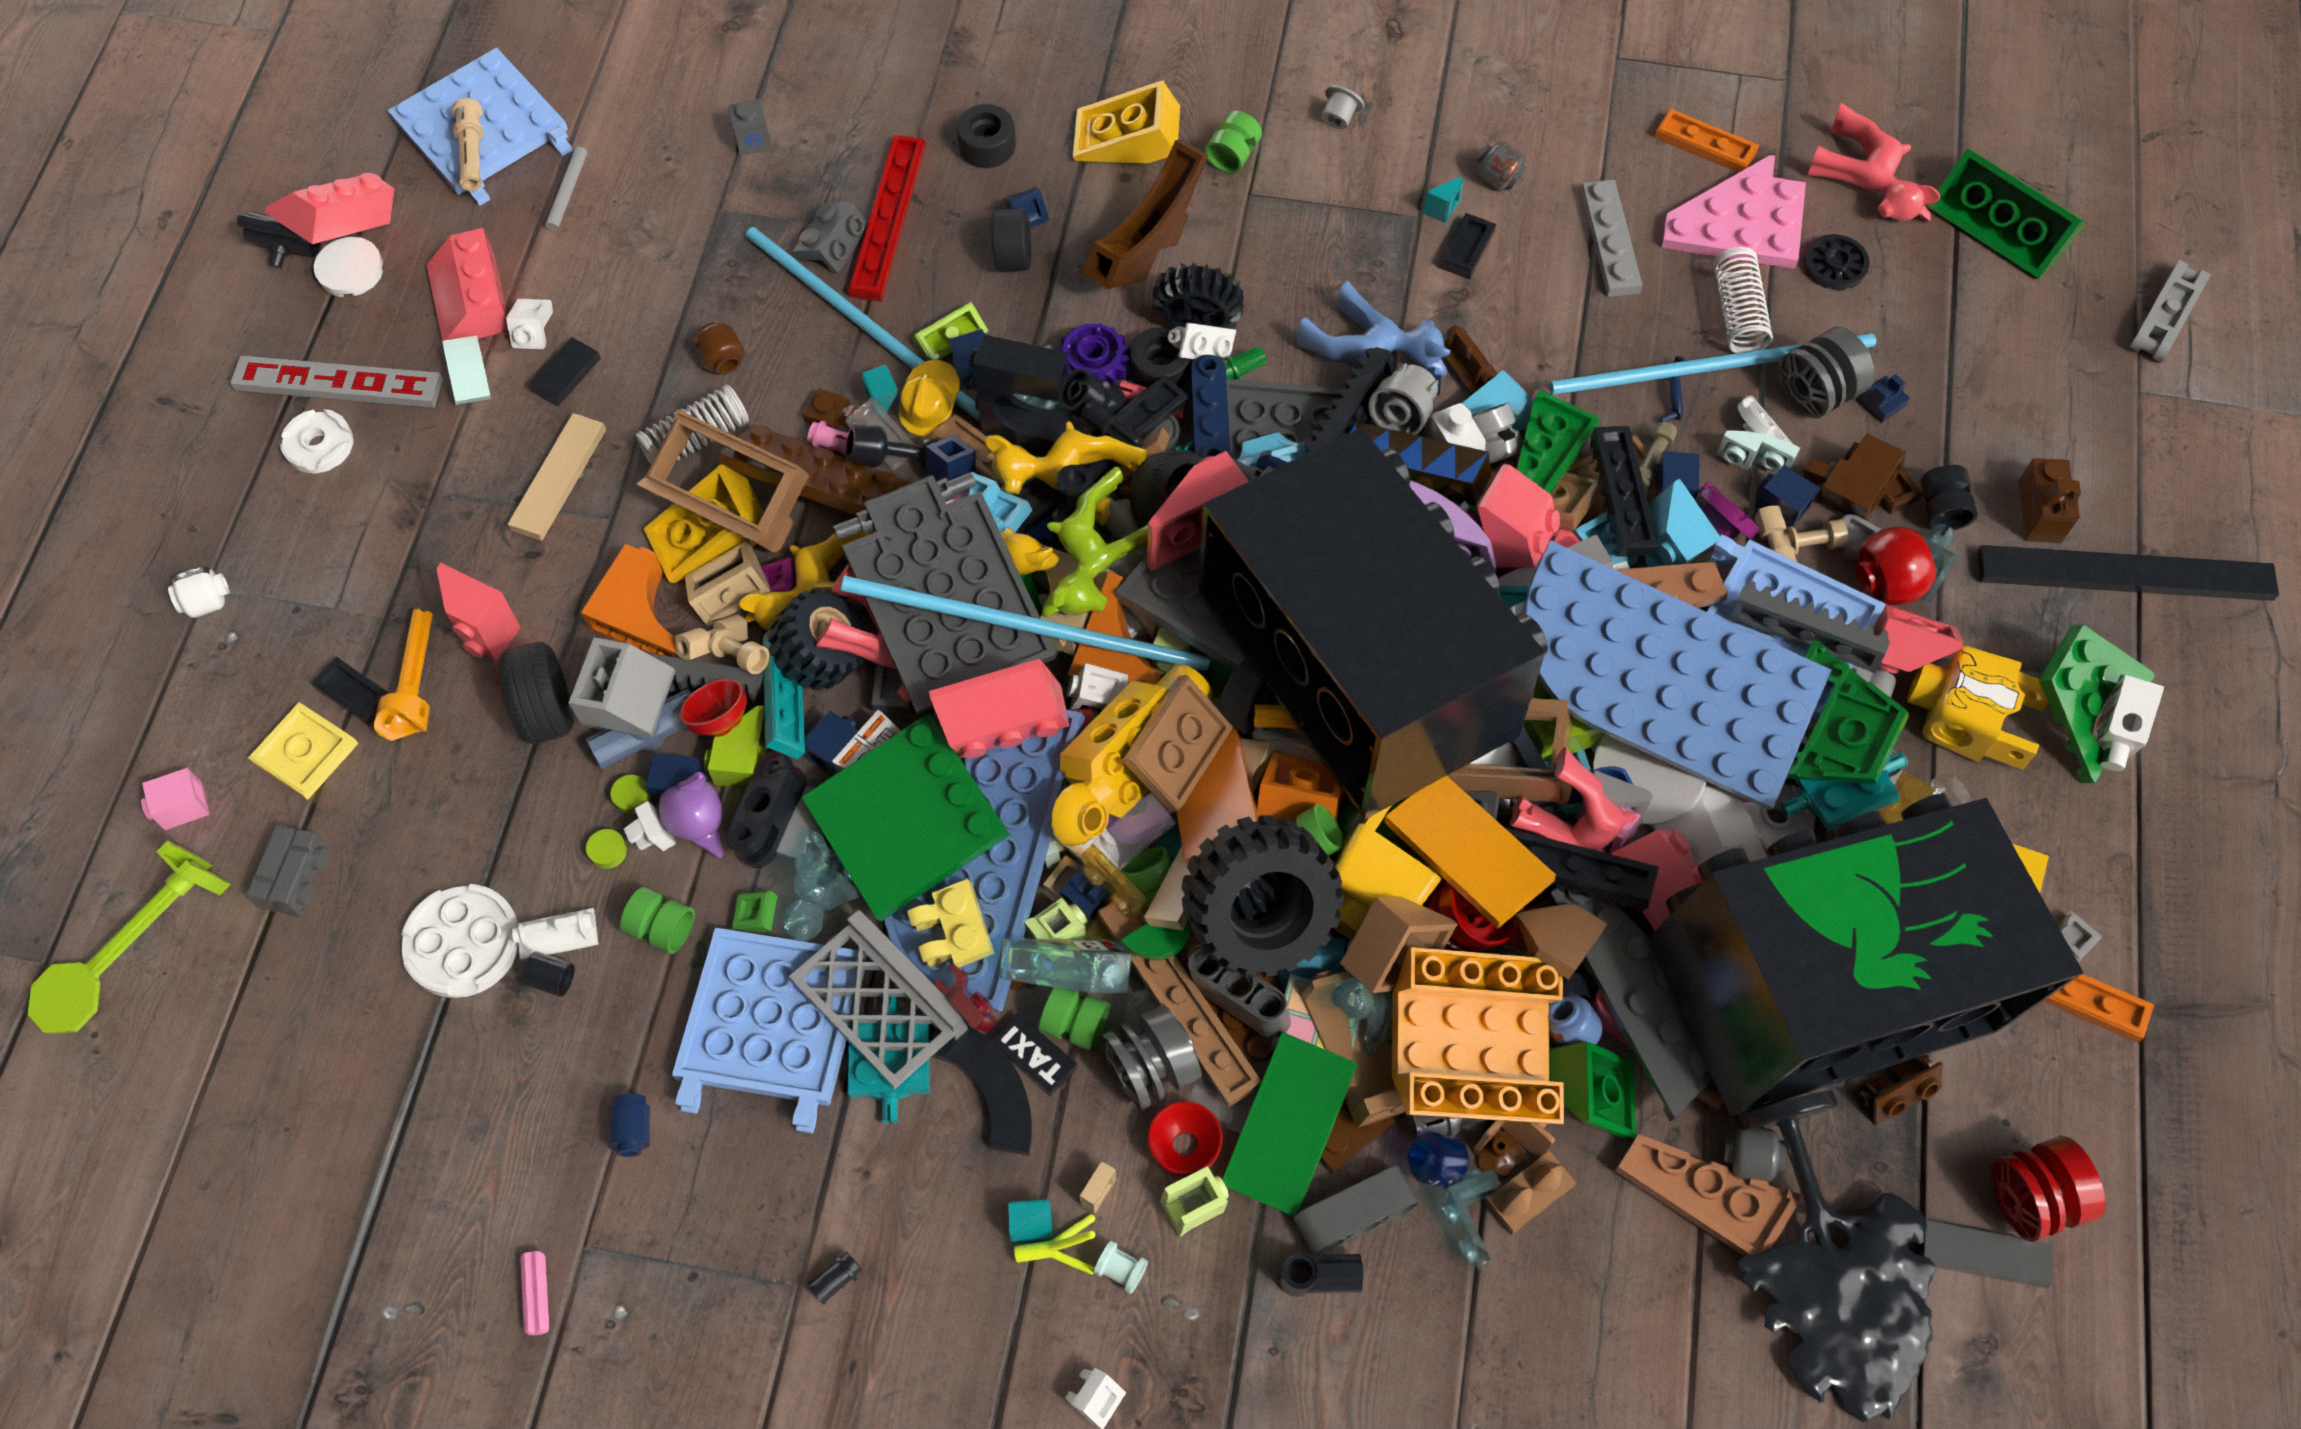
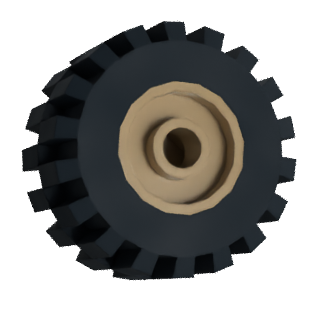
(796, 634)

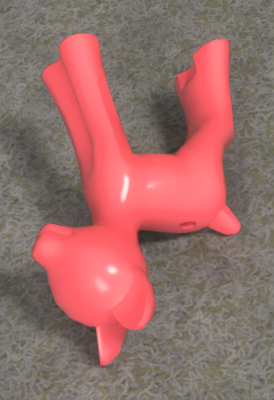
(1902, 198)
(855, 641)
(1593, 830)

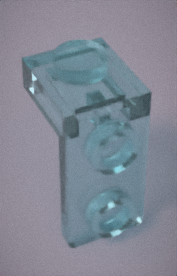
(1472, 1189)

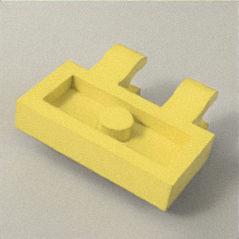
(962, 924)

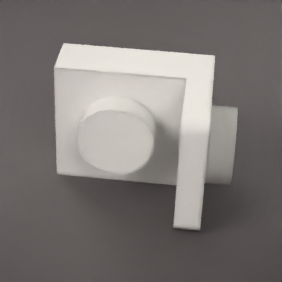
(527, 323)
(1095, 687)

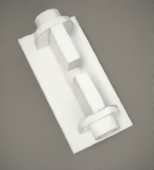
(1202, 340)
(556, 933)

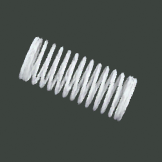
(1738, 333)
(732, 404)

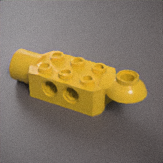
(1094, 763)

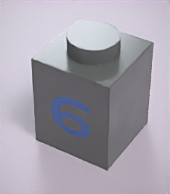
(750, 127)

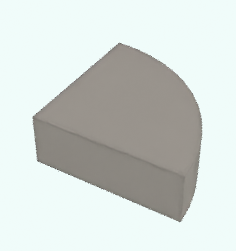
(2078, 935)

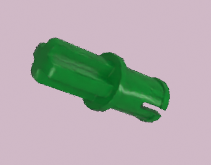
(1244, 362)

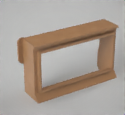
(775, 522)
(1530, 783)

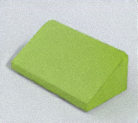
(935, 339)

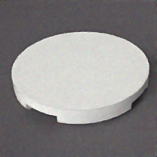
(1672, 788)
(460, 941)

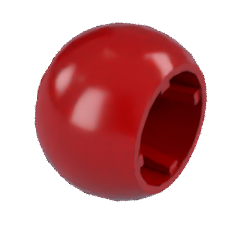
(1895, 566)

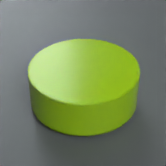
(629, 793)
(606, 849)

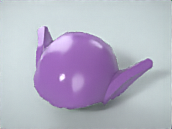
(693, 813)

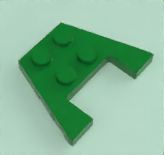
(2078, 687)
(1853, 729)

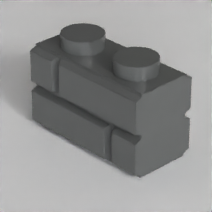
(288, 871)

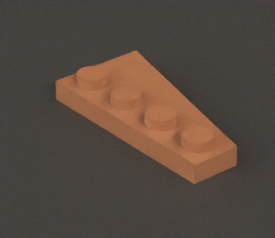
(1692, 583)
(1734, 1210)

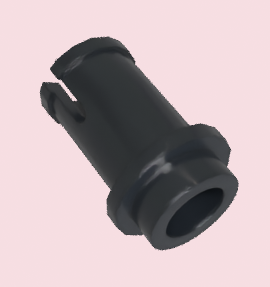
(835, 1277)

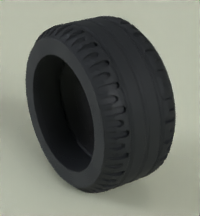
(1150, 482)
(535, 692)

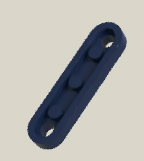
(1209, 406)

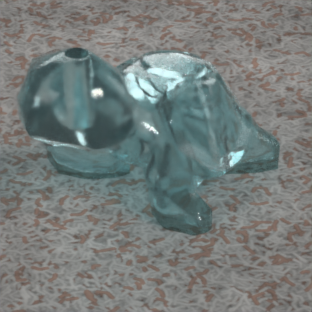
(819, 885)
(1361, 1003)

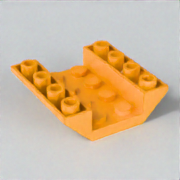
(1475, 1036)

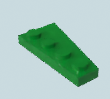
(1553, 439)

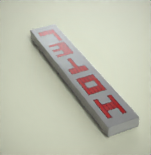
(337, 381)

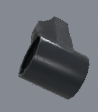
(1326, 1274)

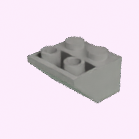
(621, 688)

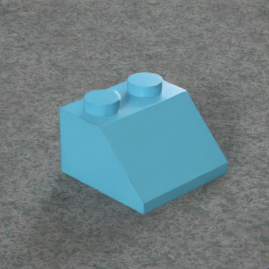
(1679, 527)

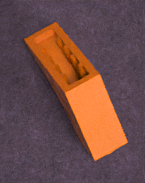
(625, 603)
(1113, 622)

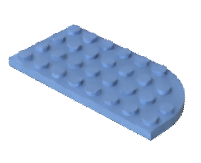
(1671, 676)
(1022, 791)

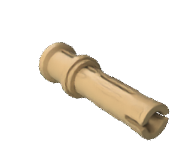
(468, 133)

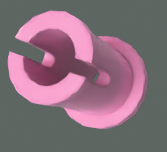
(828, 437)

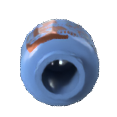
(1573, 1022)

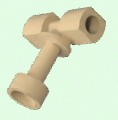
(1787, 540)
(722, 641)

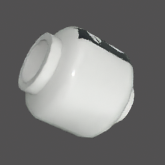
(198, 591)

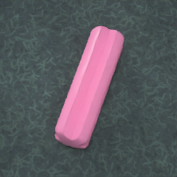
(534, 1293)

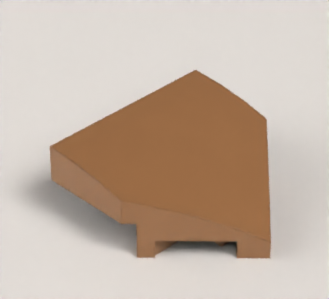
(1559, 935)

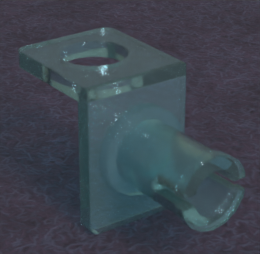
(1942, 557)

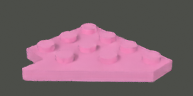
(1742, 212)

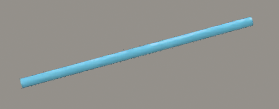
(848, 310)
(1679, 368)
(1023, 623)

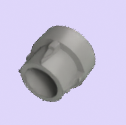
(1404, 400)

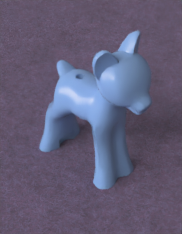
(1421, 344)

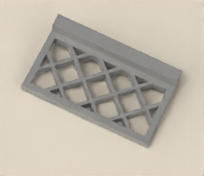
(910, 984)

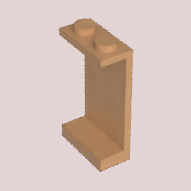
(1372, 1089)

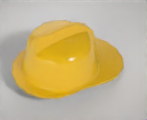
(928, 397)

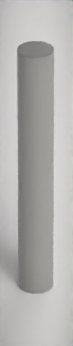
(566, 188)

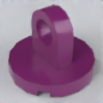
(1725, 515)

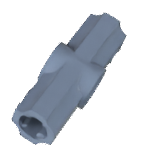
(616, 745)

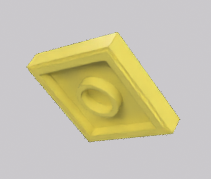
(303, 750)

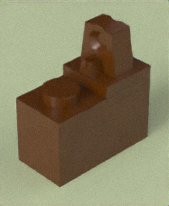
(1860, 479)
(2049, 500)

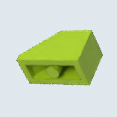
(738, 752)

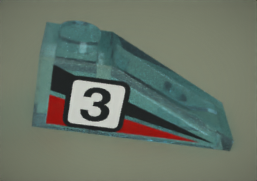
(1067, 964)

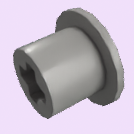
(1340, 106)

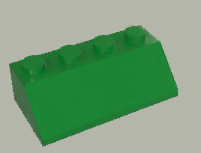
(2006, 213)

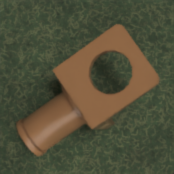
(1529, 1135)

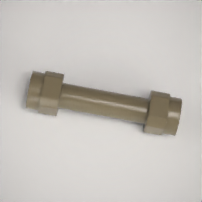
(1661, 440)

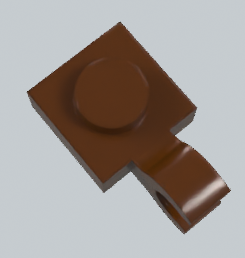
(828, 408)

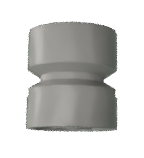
(1498, 433)

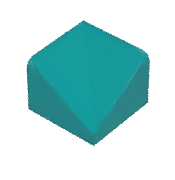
(1443, 199)
(880, 386)
(1030, 1221)

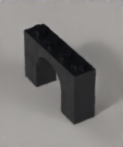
(1015, 367)

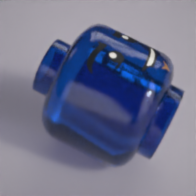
(1438, 1159)

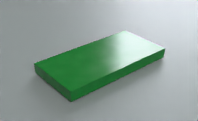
(1289, 1124)

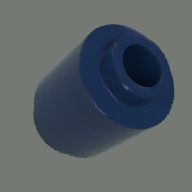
(629, 1125)

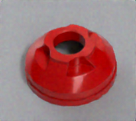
(714, 708)
(1188, 1119)

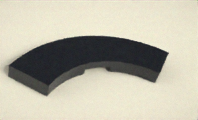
(1000, 1085)

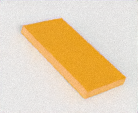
(1470, 850)

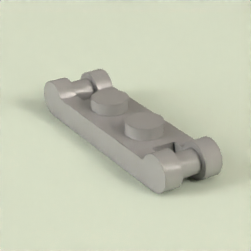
(2170, 310)

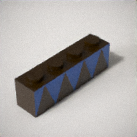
(1444, 467)

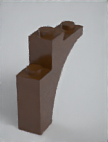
(1155, 223)

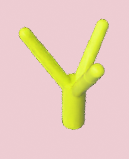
(1050, 1248)

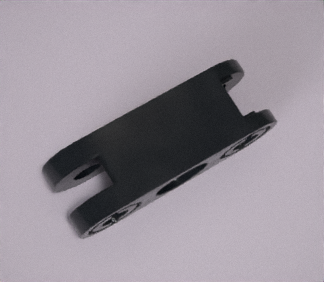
(766, 810)

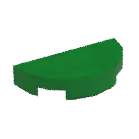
(1156, 942)

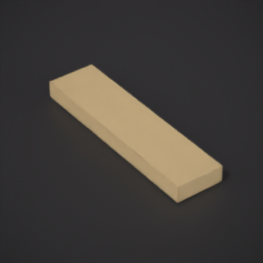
(557, 477)

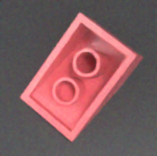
(1178, 523)

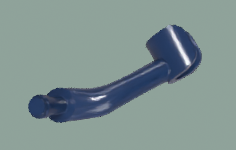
(1675, 395)

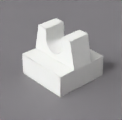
(649, 829)
(1097, 1397)

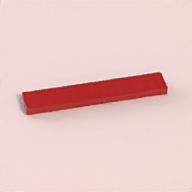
(887, 218)

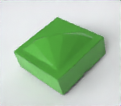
(754, 912)

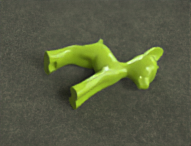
(1077, 591)

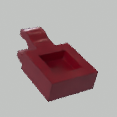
(971, 1006)

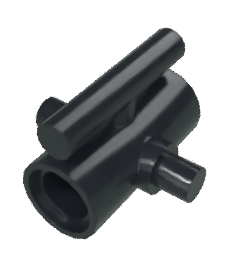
(280, 240)

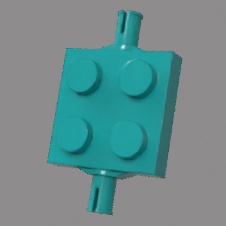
(1842, 801)
(868, 1083)

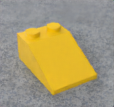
(1128, 127)
(688, 540)

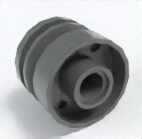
(1826, 372)
(1157, 1053)

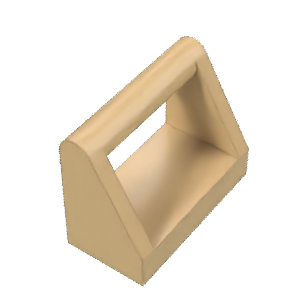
(722, 595)

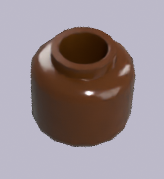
(718, 348)

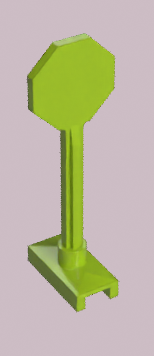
(69, 992)

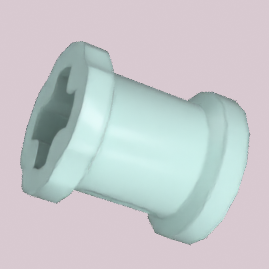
(1120, 1267)

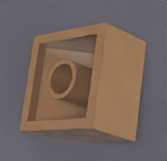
(1386, 934)

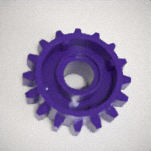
(1104, 344)

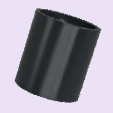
(548, 974)

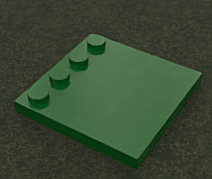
(905, 817)

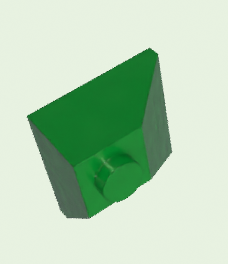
(1597, 1086)

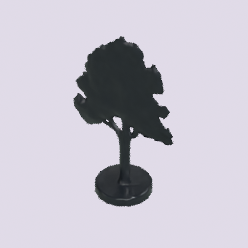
(1850, 1304)

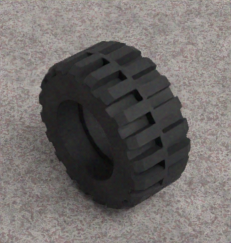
(1289, 931)

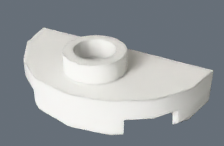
(1758, 420)

